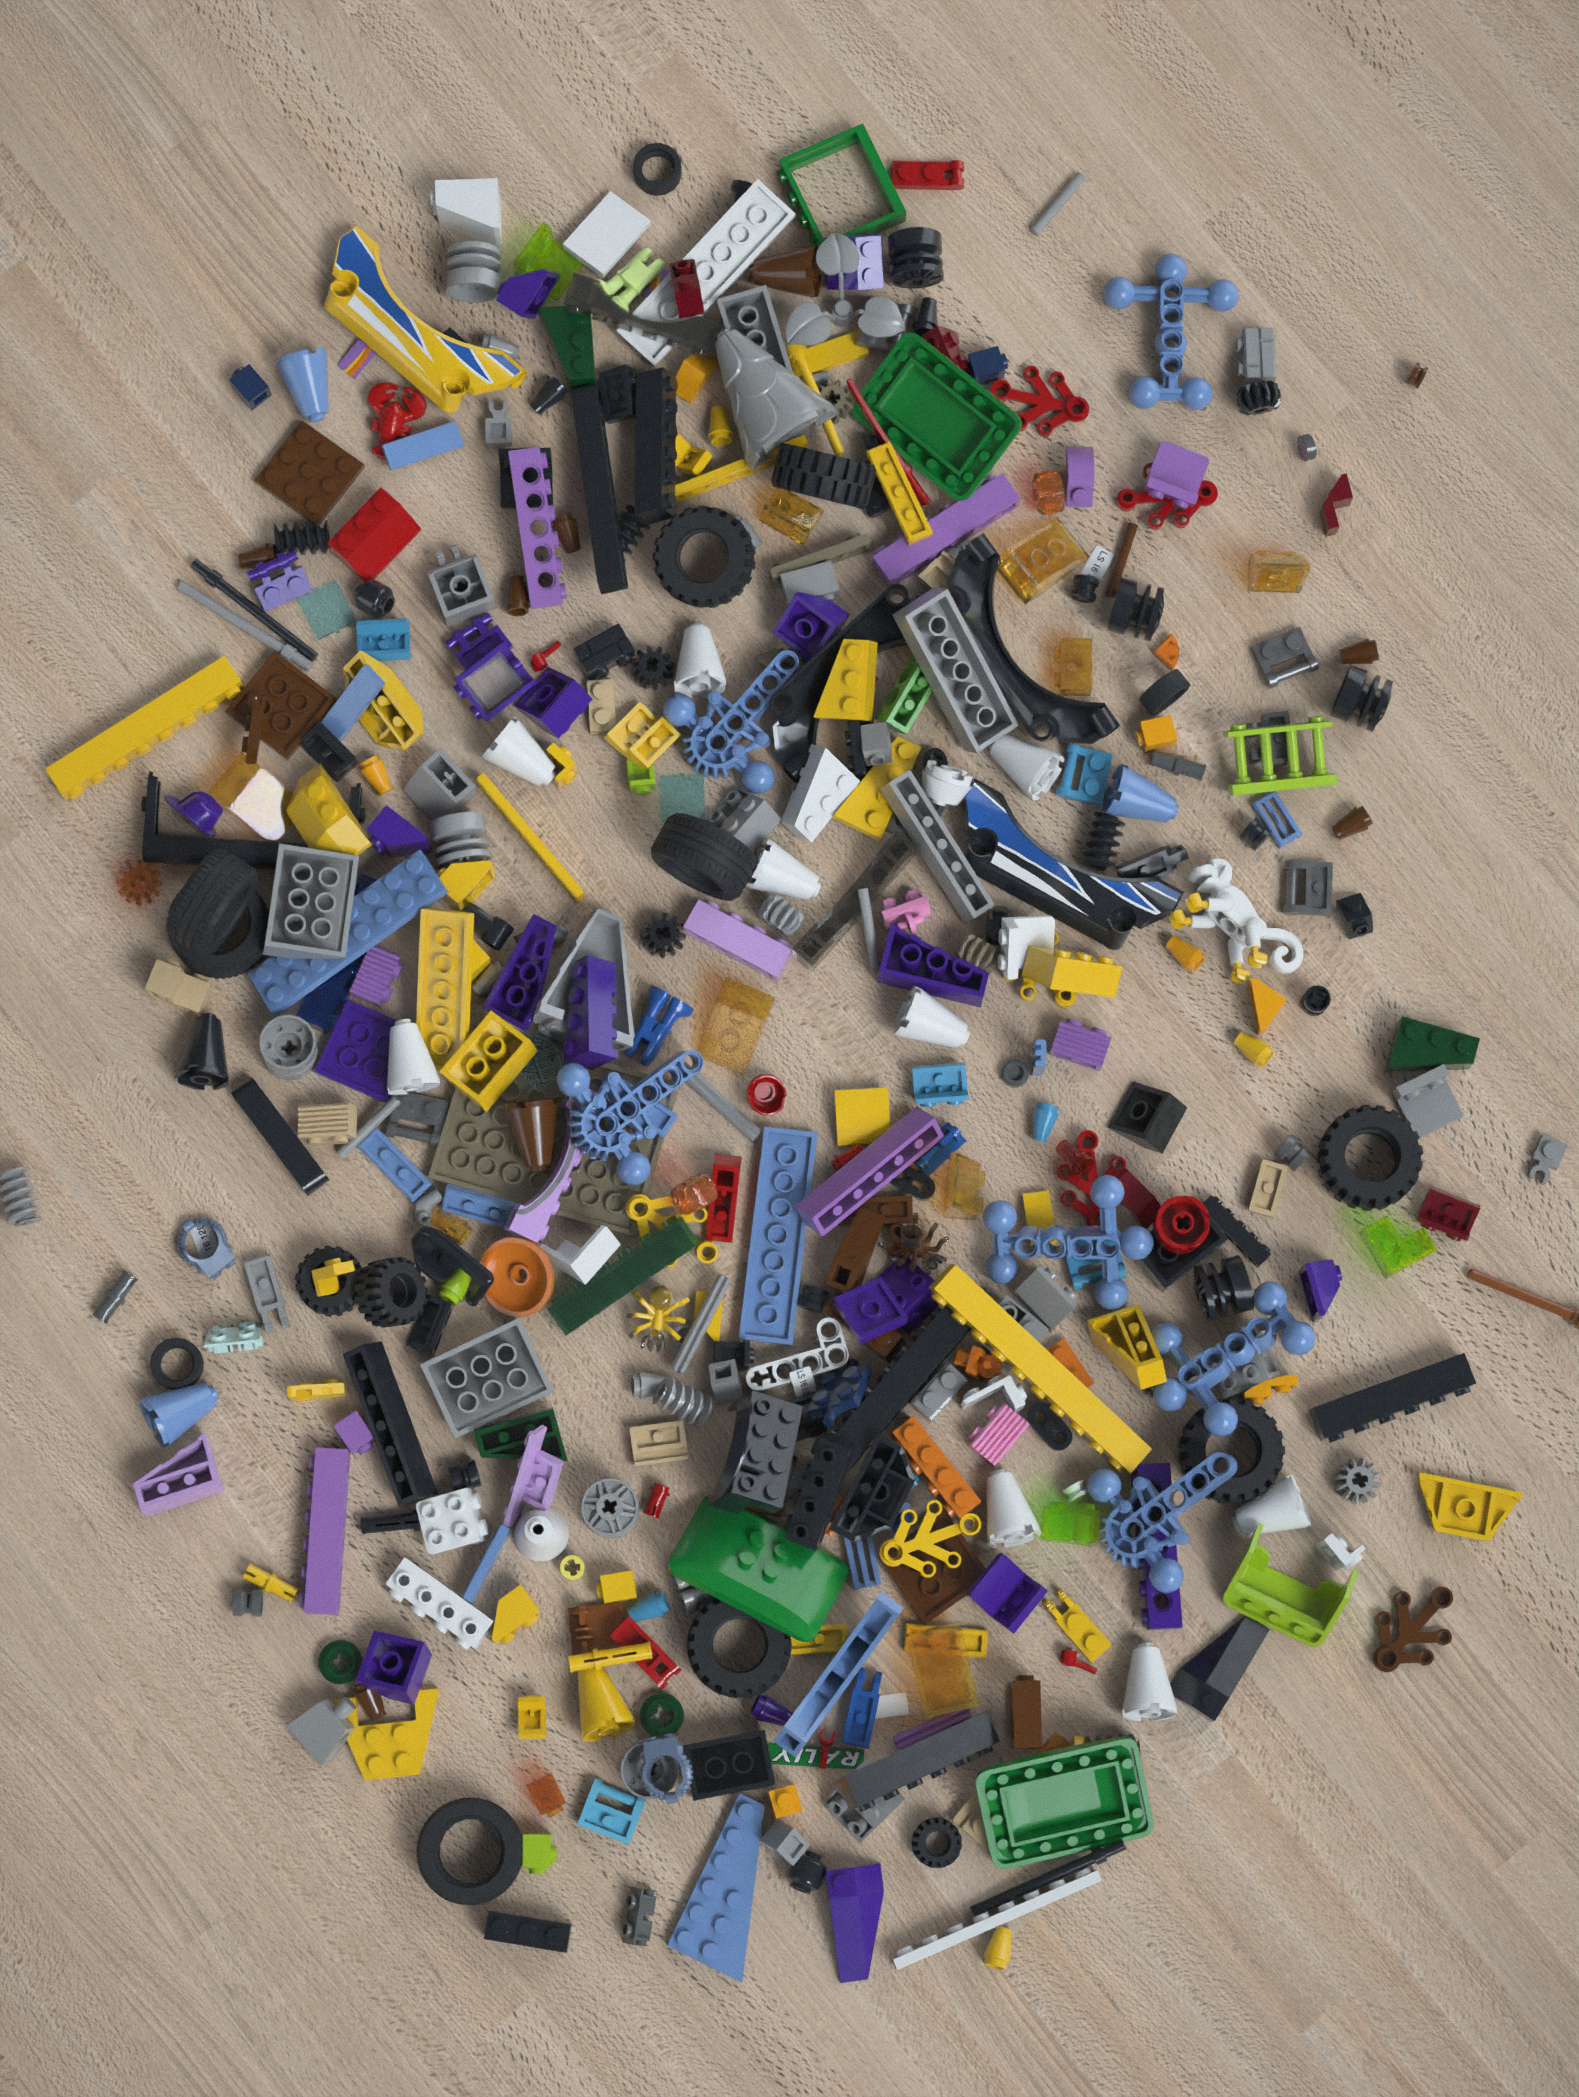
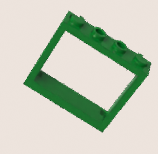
(827, 147)

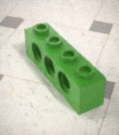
(905, 698)

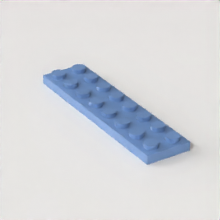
(374, 916)
(777, 1236)

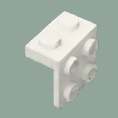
(1017, 935)
(1013, 1393)
(452, 1520)

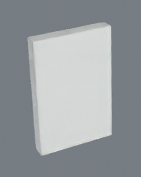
(606, 234)

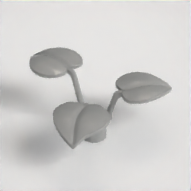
(812, 327)

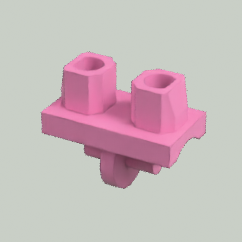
(906, 914)

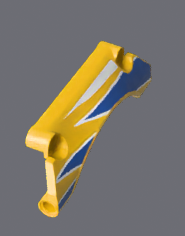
(427, 358)

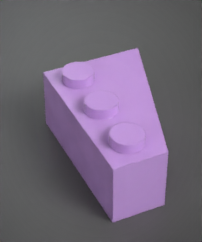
(180, 1480)

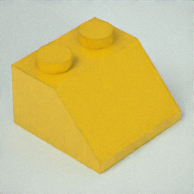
(466, 882)

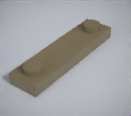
(853, 546)

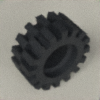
(953, 1837)

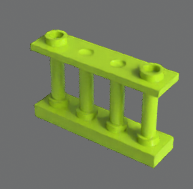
(1294, 778)

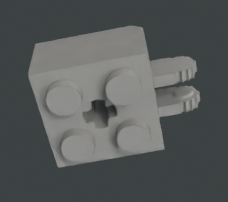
(448, 578)

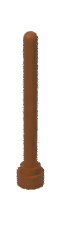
(1526, 1296)

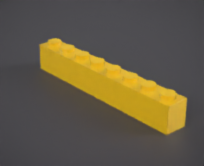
(145, 728)

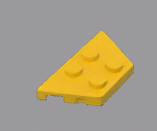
(1465, 1507)

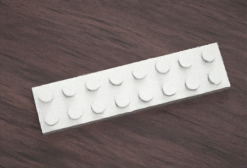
(719, 261)

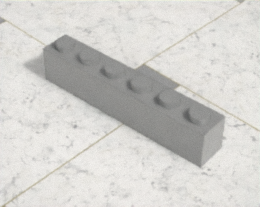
(937, 846)

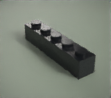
(1236, 1231)

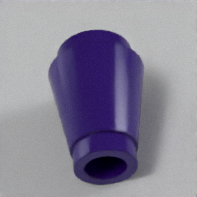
(770, 1711)

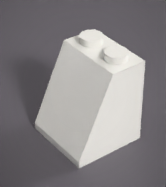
(469, 207)

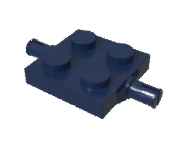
(840, 1392)

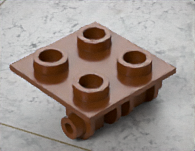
(592, 1626)

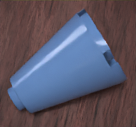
(307, 381)
(1137, 798)
(177, 1410)

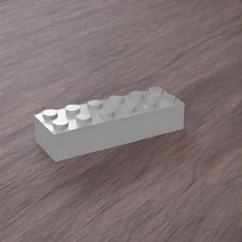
(755, 318)
(955, 669)

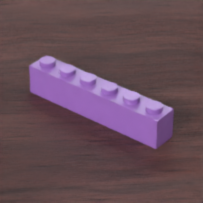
(949, 529)
(869, 1171)
(326, 1531)

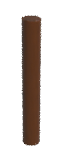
(1121, 560)

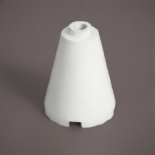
(699, 664)
(520, 755)
(1027, 764)
(782, 874)
(929, 1021)
(409, 1061)
(1276, 1508)
(1008, 1513)
(550, 1542)
(1148, 1686)

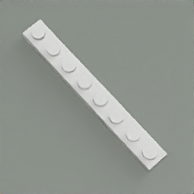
(985, 1922)

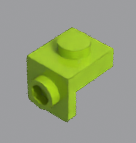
(640, 780)

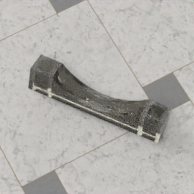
(590, 297)
(846, 912)

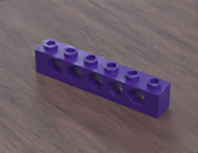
(1151, 1616)

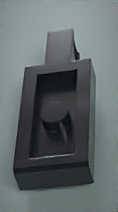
(1153, 864)

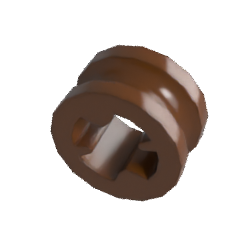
(1417, 375)

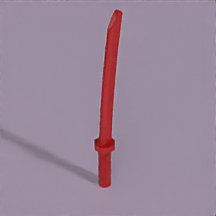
(918, 490)

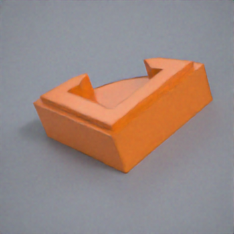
(1168, 652)

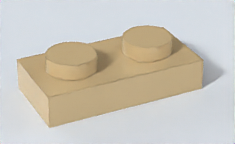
(602, 707)
(1268, 1188)

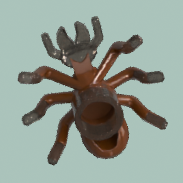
(909, 1241)

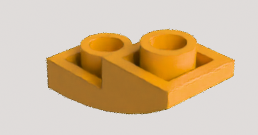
(1262, 1391)

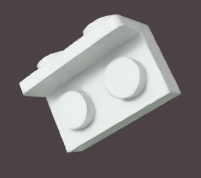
(1336, 1553)

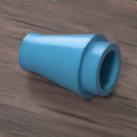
(1043, 1121)
(649, 1607)

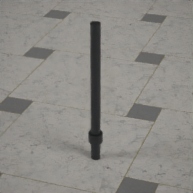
(216, 579)
(1098, 1855)

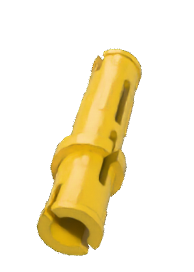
(577, 1663)

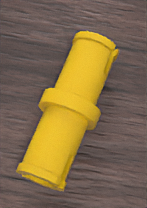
(270, 1583)

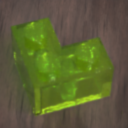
(1395, 1253)
(1070, 1526)

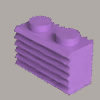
(376, 976)
(1080, 1044)

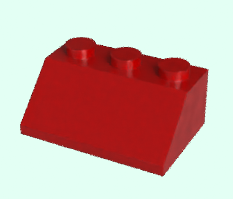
(374, 536)

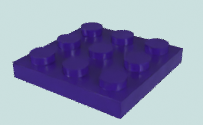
(359, 1051)

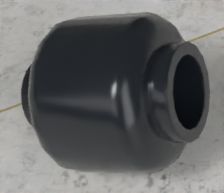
(374, 598)
(807, 1873)

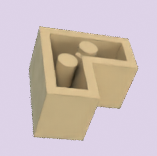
(175, 988)

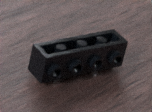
(820, 1491)

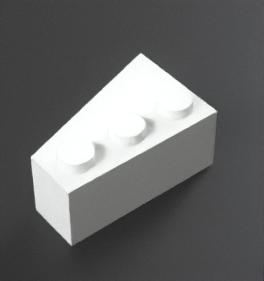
(819, 794)

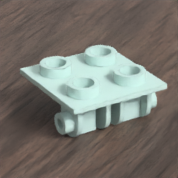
(221, 1336)

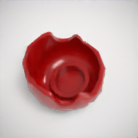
(766, 1094)

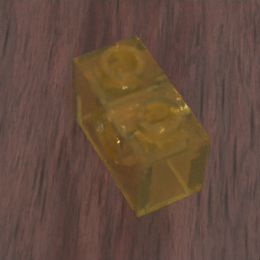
(1079, 652)

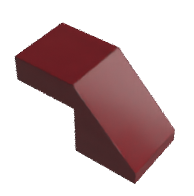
(1339, 497)
(1138, 1199)

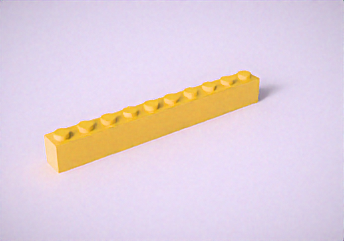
(1040, 1368)

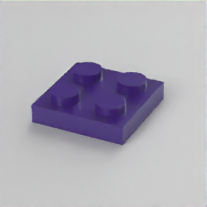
(870, 1310)

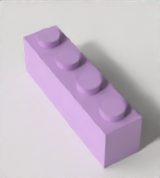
(737, 939)

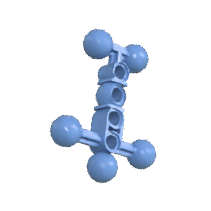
(1170, 271)
(1106, 1193)
(1219, 1417)

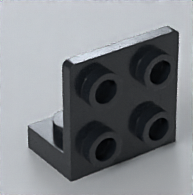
(529, 476)

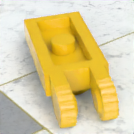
(1079, 1627)

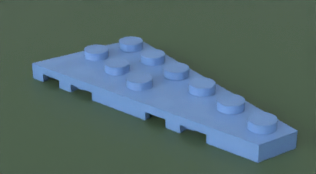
(719, 1909)

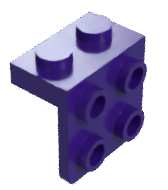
(911, 1292)
(1006, 1593)

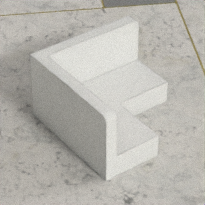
(584, 1261)

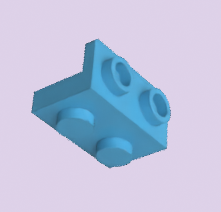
(384, 639)
(940, 1084)

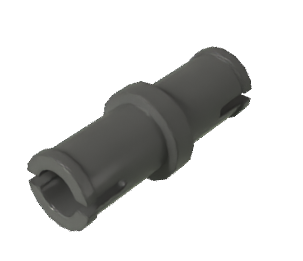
(1178, 765)
(115, 1297)

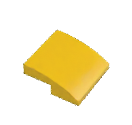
(642, 736)
(861, 1115)

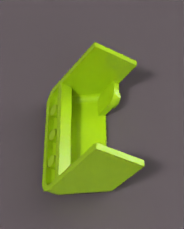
(1283, 1601)

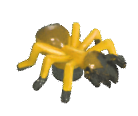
(660, 1314)

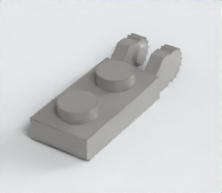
(266, 1290)

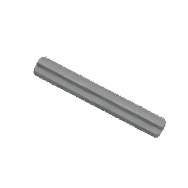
(723, 1106)
(700, 1324)

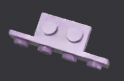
(535, 1479)

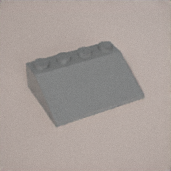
(310, 903)
(486, 1378)

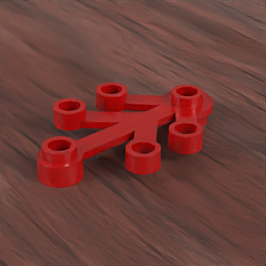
(1044, 401)
(1168, 507)
(1083, 1185)

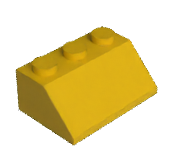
(488, 1061)

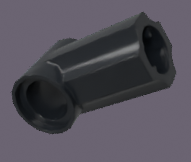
(491, 929)

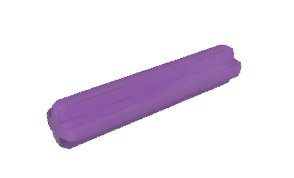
(930, 1728)

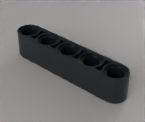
(280, 1136)

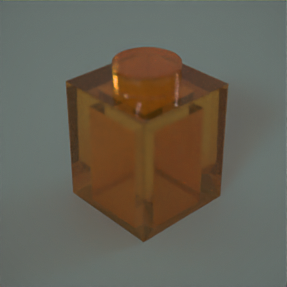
(547, 1795)

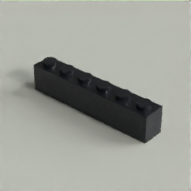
(655, 446)
(1393, 1396)
(390, 1423)
(918, 1761)

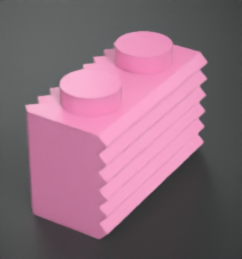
(998, 1434)

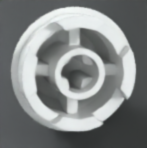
(945, 783)

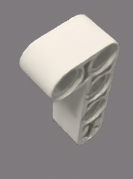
(795, 1362)

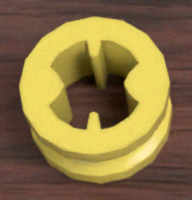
(567, 1574)

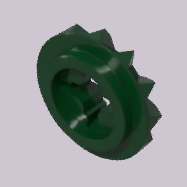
(330, 1653)
(651, 1706)

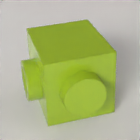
(538, 1852)

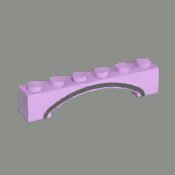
(531, 1218)

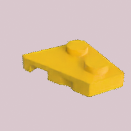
(307, 1392)

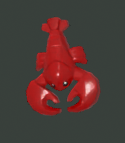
(392, 416)

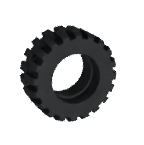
(823, 475)
(669, 549)
(1389, 1128)
(1268, 1457)
(726, 1681)

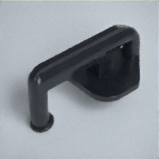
(440, 1257)

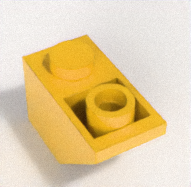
(513, 1612)

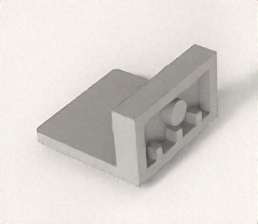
(1428, 1102)
(1258, 1370)

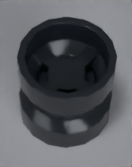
(1317, 996)
(470, 1473)

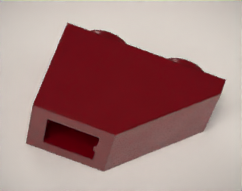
(686, 288)

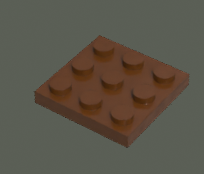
(309, 473)
(291, 704)
(948, 1586)

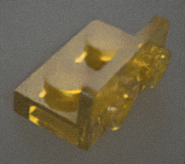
(790, 515)

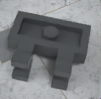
(1278, 739)

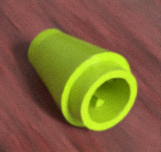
(455, 1287)

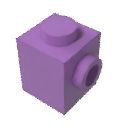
(355, 1433)

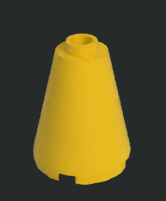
(601, 1706)

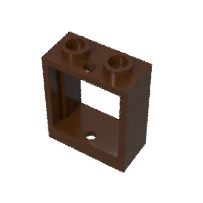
(1025, 1713)

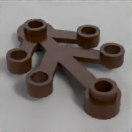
(1409, 1632)

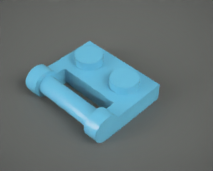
(607, 1819)

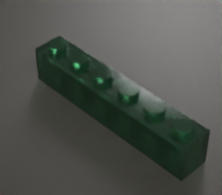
(624, 1275)

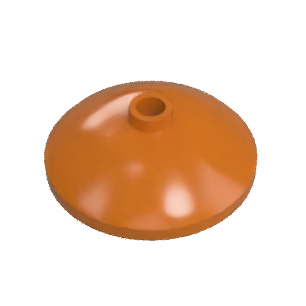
(511, 1290)

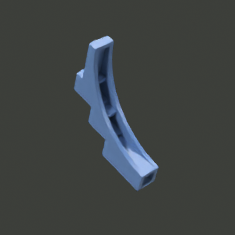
(838, 1674)

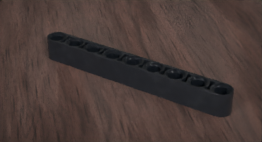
(599, 489)

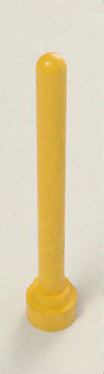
(798, 355)

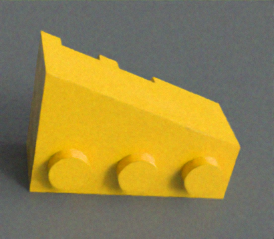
(850, 683)
(1072, 972)
(1129, 1345)

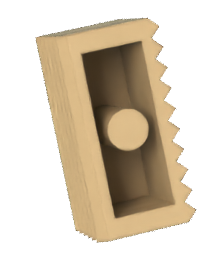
(327, 1122)

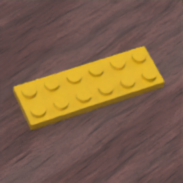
(444, 981)

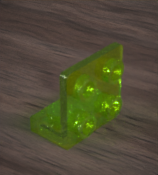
(547, 253)

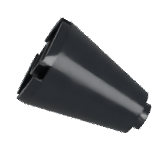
(203, 1055)

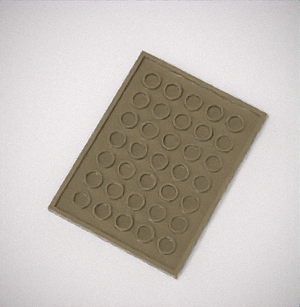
(482, 1156)

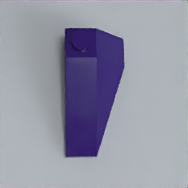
(524, 975)
(855, 1913)

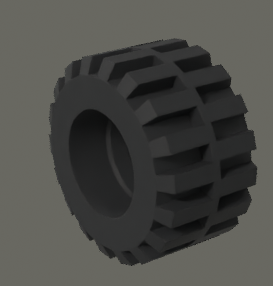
(407, 1292)
(327, 1304)

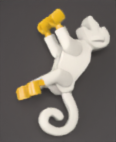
(1236, 917)

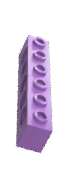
(519, 462)

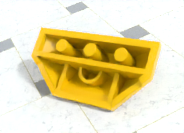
(393, 715)
(324, 816)

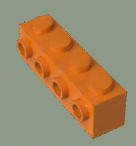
(932, 1463)

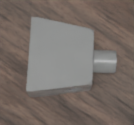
(324, 1728)

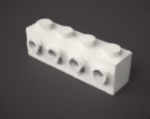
(439, 1603)

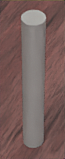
(1057, 204)
(868, 927)
(369, 1126)

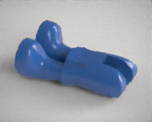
(653, 1032)

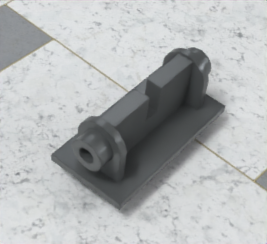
(635, 1929)

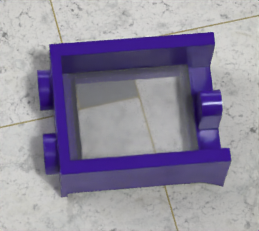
(493, 682)

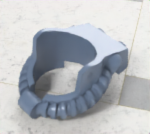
(221, 1258)
(659, 1748)

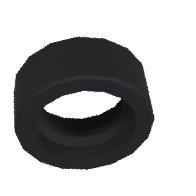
(657, 150)
(1164, 692)
(164, 1347)

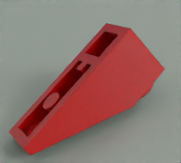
(723, 1209)

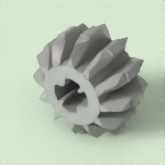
(781, 915)
(1355, 1490)

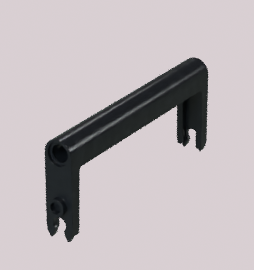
(193, 849)

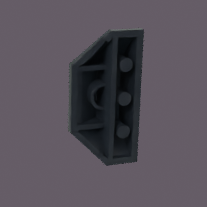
(875, 1491)

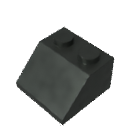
(1148, 1116)

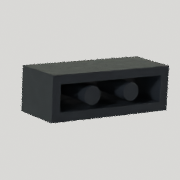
(528, 1931)

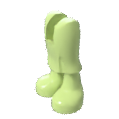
(633, 277)

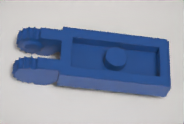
(862, 1712)

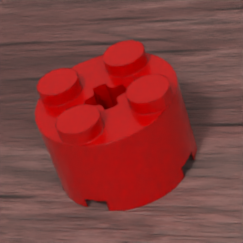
(1180, 1209)

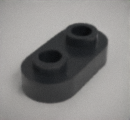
(1050, 1426)

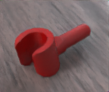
(538, 659)
(1068, 1658)
(825, 1748)

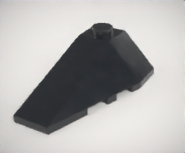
(1214, 1673)

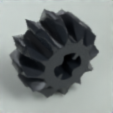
(1258, 398)
(655, 658)
(661, 926)

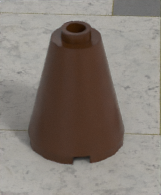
(789, 271)
(533, 1129)

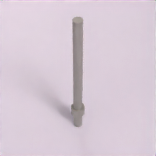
(286, 651)

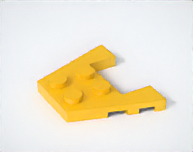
(393, 1747)

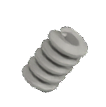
(16, 1197)
(685, 1400)

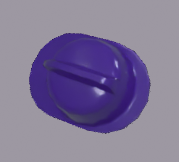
(200, 809)

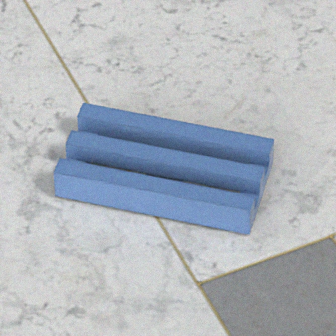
(1285, 813)
(1039, 1057)
(867, 1583)

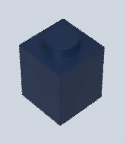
(987, 365)
(250, 386)

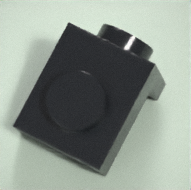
(1355, 915)
(994, 923)
(734, 1350)

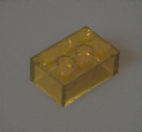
(942, 1669)

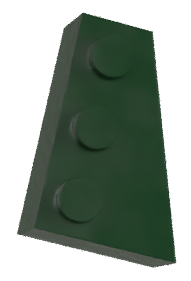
(571, 342)
(1428, 1046)
(507, 1437)

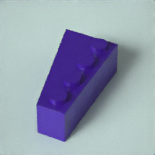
(913, 962)
(591, 1013)

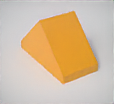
(694, 375)
(1264, 1004)

